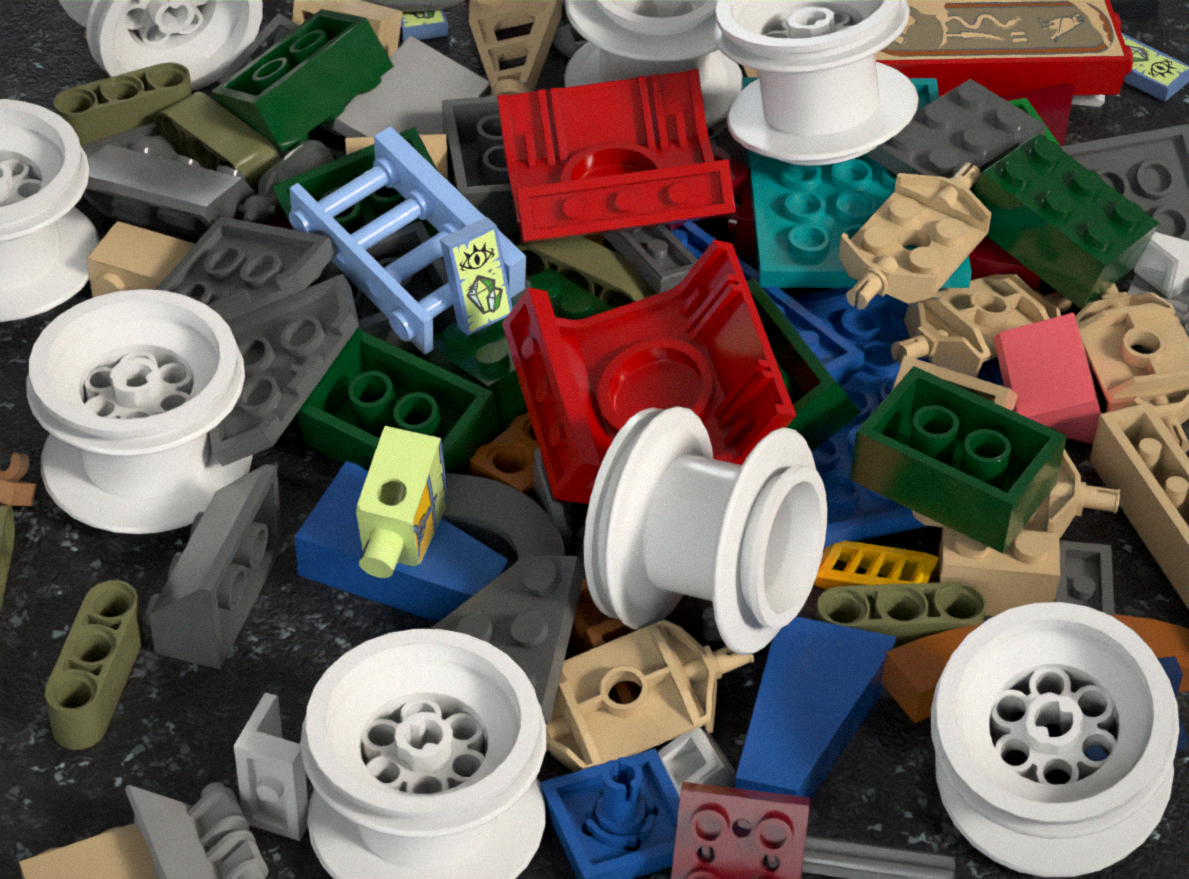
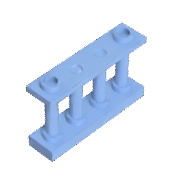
(428, 198)

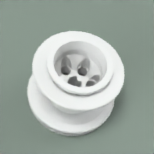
(144, 33)
(651, 39)
(818, 76)
(40, 229)
(130, 408)
(704, 528)
(1102, 690)
(424, 760)

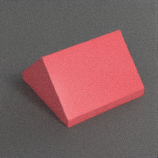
(1050, 375)

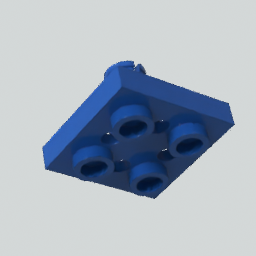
(613, 807)

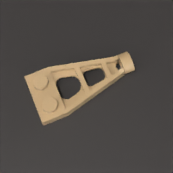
(494, 15)

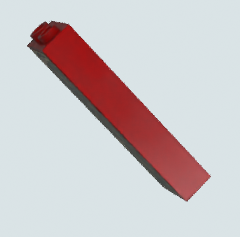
(1013, 45)

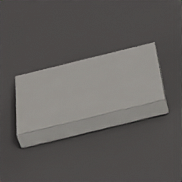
(410, 94)

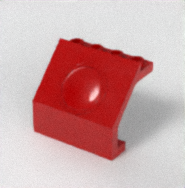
(611, 157)
(677, 348)

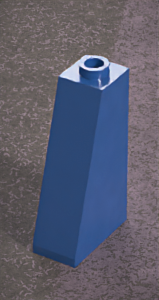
(331, 548)
(810, 704)

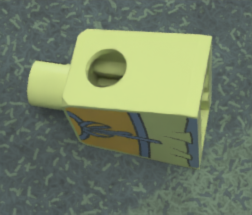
(401, 501)

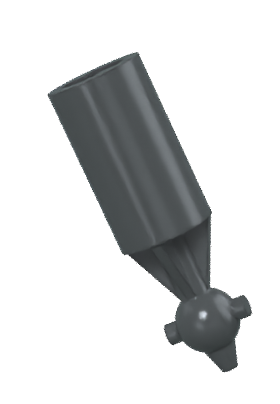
(302, 158)

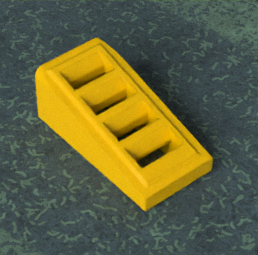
(896, 564)

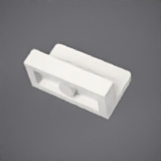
(271, 774)

